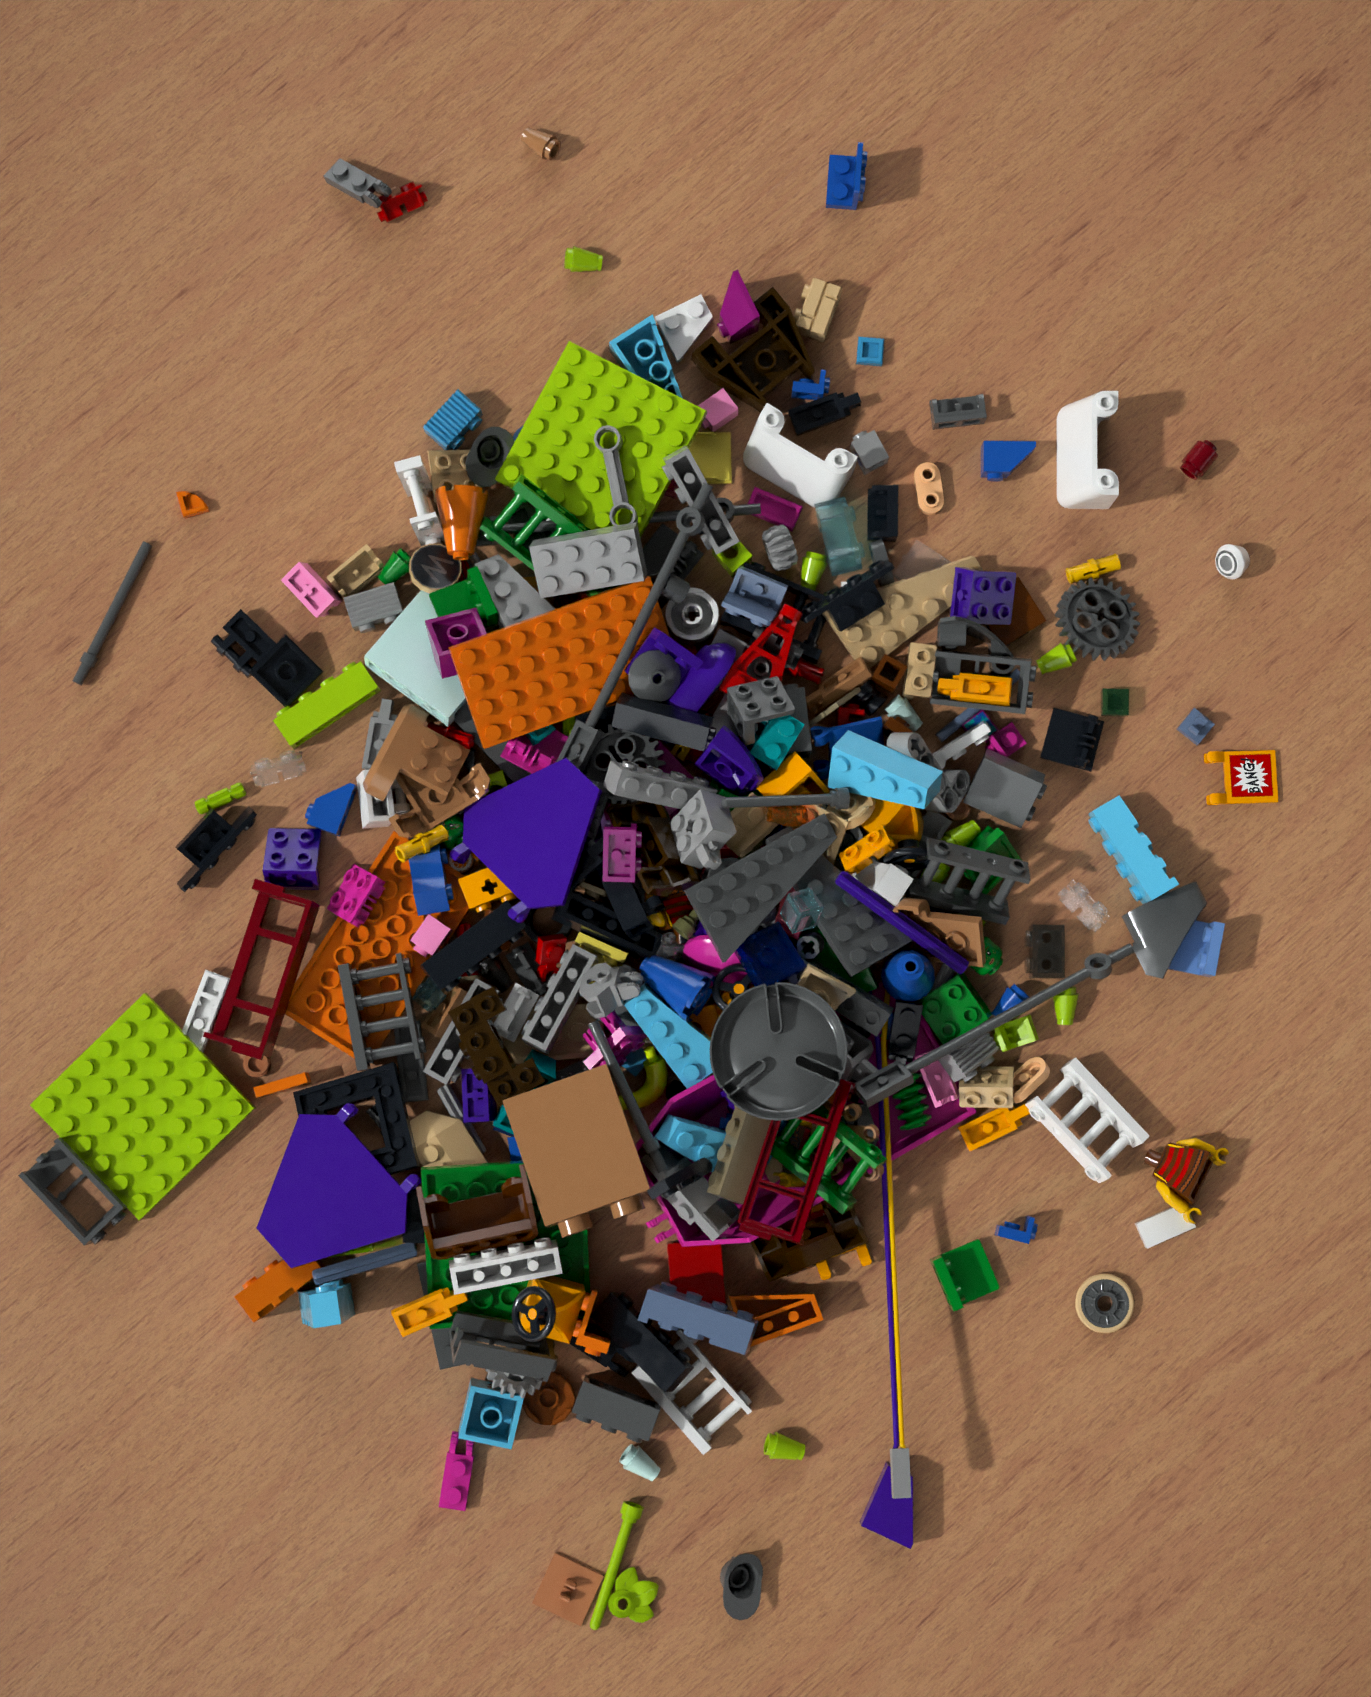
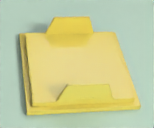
(713, 456)

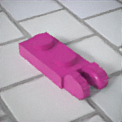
(457, 1476)

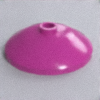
(703, 956)

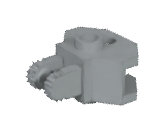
(609, 989)

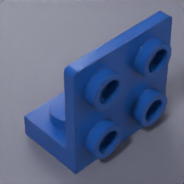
(846, 180)

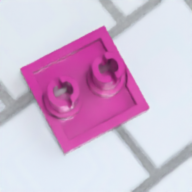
(622, 1041)

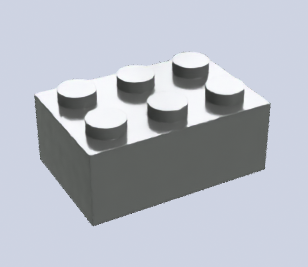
(616, 1409)

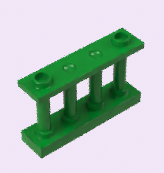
(545, 508)
(800, 1165)

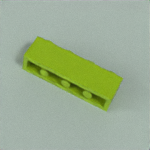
(326, 704)

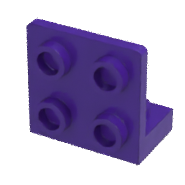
(983, 595)
(660, 641)
(292, 858)

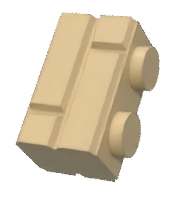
(818, 309)

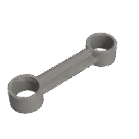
(615, 474)

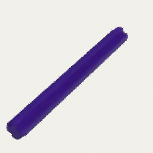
(902, 922)

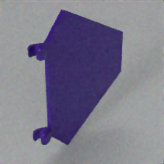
(532, 834)
(331, 1193)

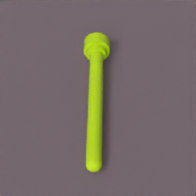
(630, 1513)

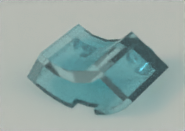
(841, 546)

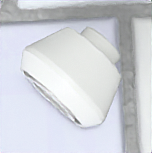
(1232, 561)

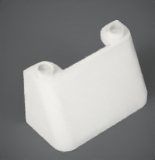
(793, 466)
(1078, 479)

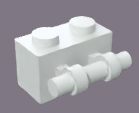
(376, 812)

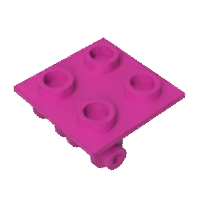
(536, 757)
(353, 893)

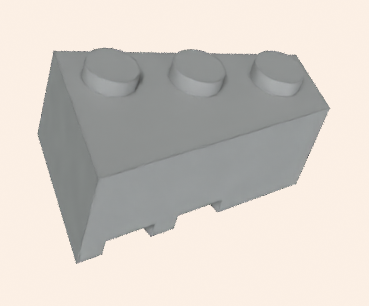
(510, 592)

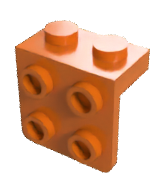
(593, 1343)

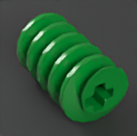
(911, 1105)

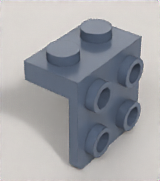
(754, 597)

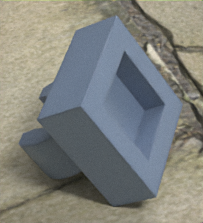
(1195, 726)

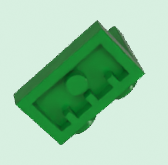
(464, 596)
(954, 1008)
(964, 1274)

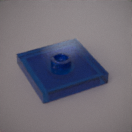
(769, 956)

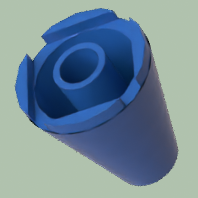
(905, 984)
(678, 985)

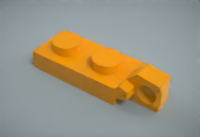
(977, 688)
(992, 1126)
(427, 1310)

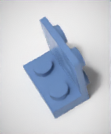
(1200, 949)

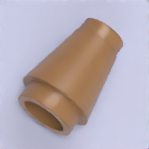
(541, 143)

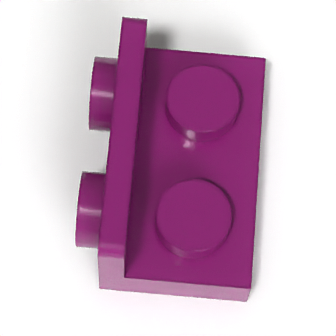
(620, 853)

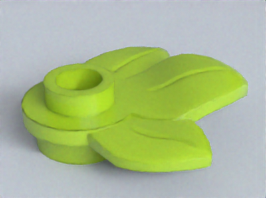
(637, 1596)

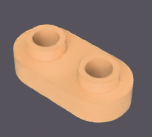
(928, 487)
(1029, 1078)

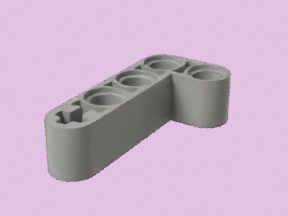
(953, 783)

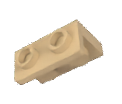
(920, 671)
(750, 828)
(988, 1088)

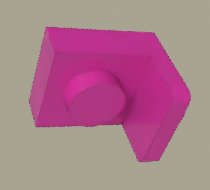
(1006, 741)

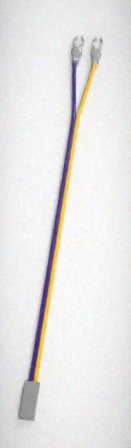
(898, 1456)

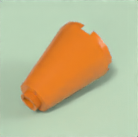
(461, 518)

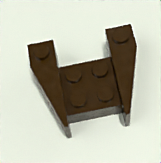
(762, 360)

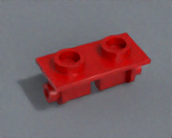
(408, 196)

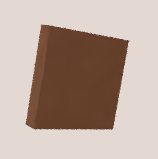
(1024, 619)

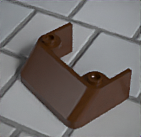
(479, 1221)

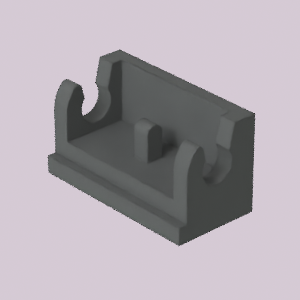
(957, 412)

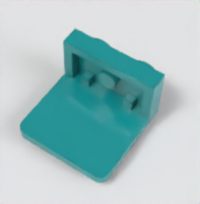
(775, 740)

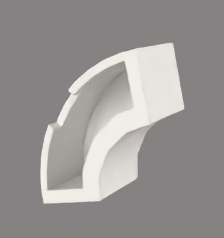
(885, 880)

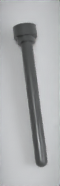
(838, 798)

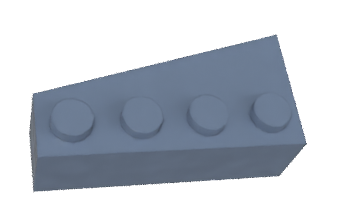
(699, 1318)

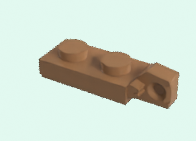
(838, 685)

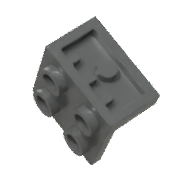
(757, 703)

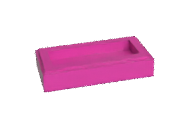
(775, 509)

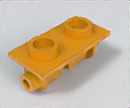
(858, 855)

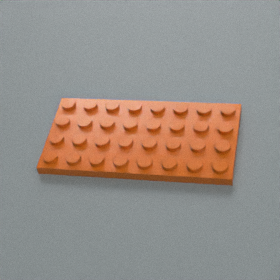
(550, 663)
(318, 993)

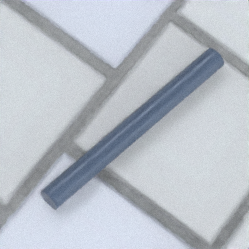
(956, 723)

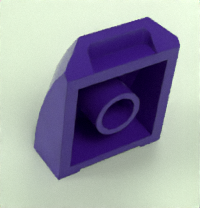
(730, 763)

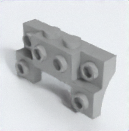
(693, 1202)

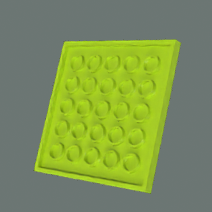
(559, 446)
(142, 1106)

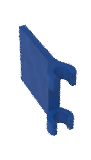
(868, 728)

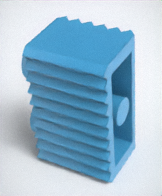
(453, 421)

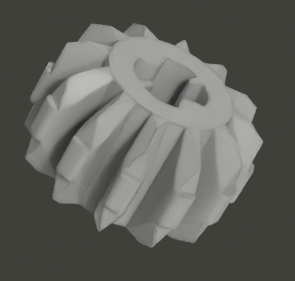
(779, 547)

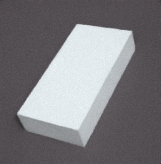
(1162, 1227)

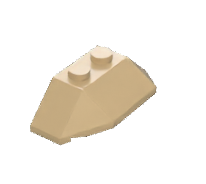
(444, 1141)

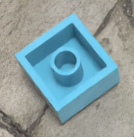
(489, 1415)

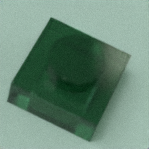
(1114, 702)

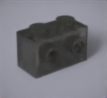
(1045, 952)

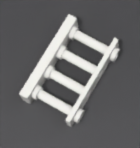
(418, 484)
(1111, 1114)
(683, 1416)

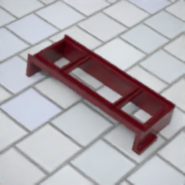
(299, 945)
(808, 1196)

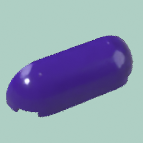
(699, 684)

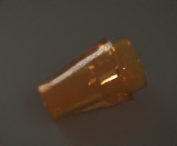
(787, 815)

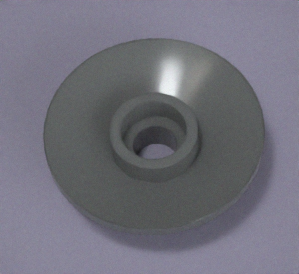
(645, 667)

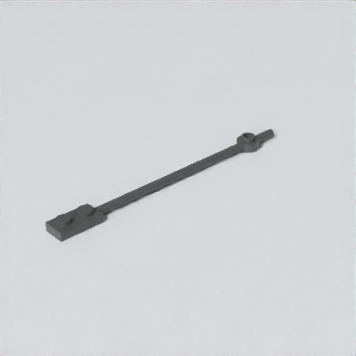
(662, 516)
(584, 735)
(897, 1076)

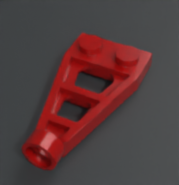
(738, 671)

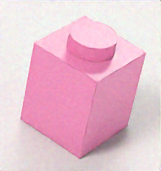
(719, 410)
(430, 936)

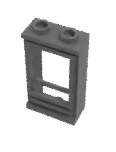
(949, 664)
(48, 1169)
(472, 1327)

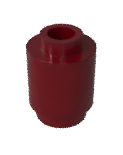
(1199, 459)

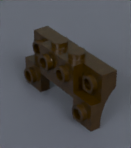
(657, 846)
(487, 1050)
(823, 1239)

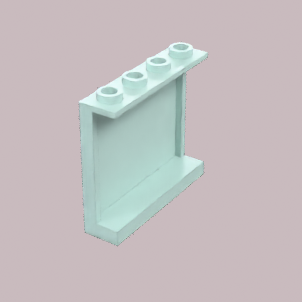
(408, 664)

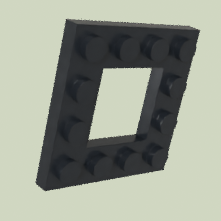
(377, 1083)

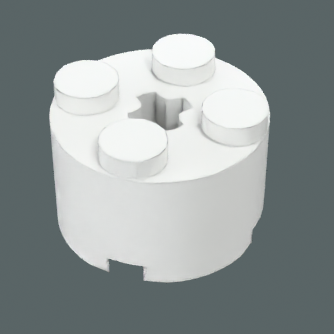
(699, 630)

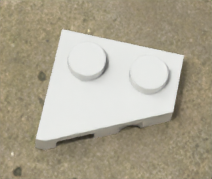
(684, 325)

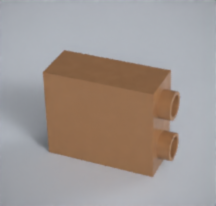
(578, 1150)

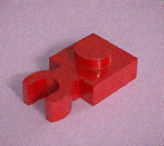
(549, 953)

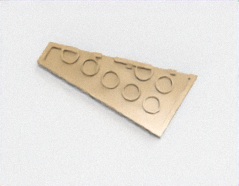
(907, 609)

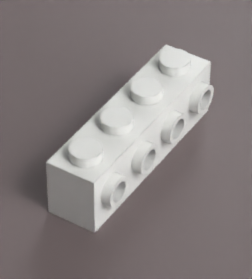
(505, 1266)

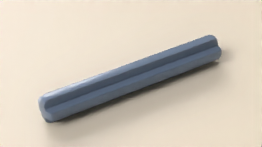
(364, 1263)

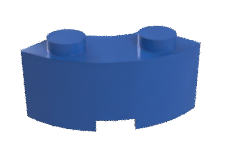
(430, 881)

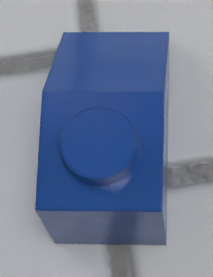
(1003, 457)
(331, 809)

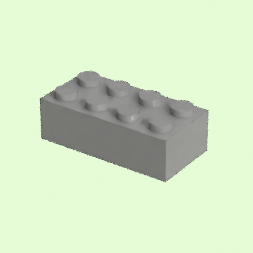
(588, 560)

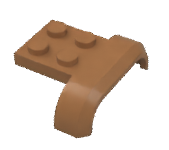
(415, 753)
(434, 808)
(959, 932)

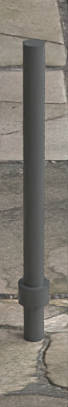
(90, 658)
(651, 1145)

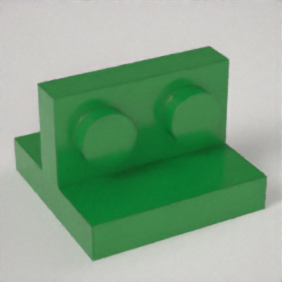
(992, 842)

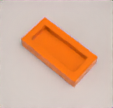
(282, 1084)

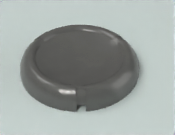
(778, 1051)

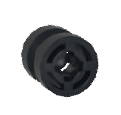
(867, 691)

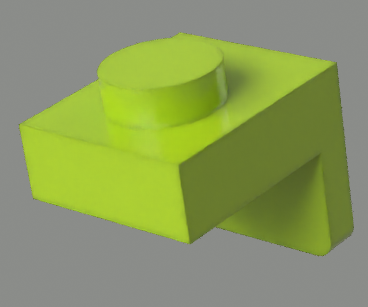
(1015, 1033)

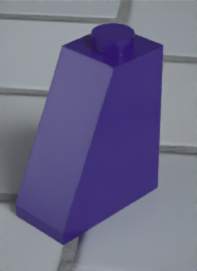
(887, 1515)

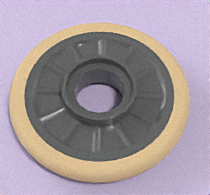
(1087, 1306)

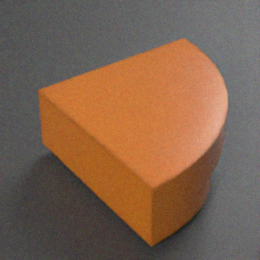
(191, 504)

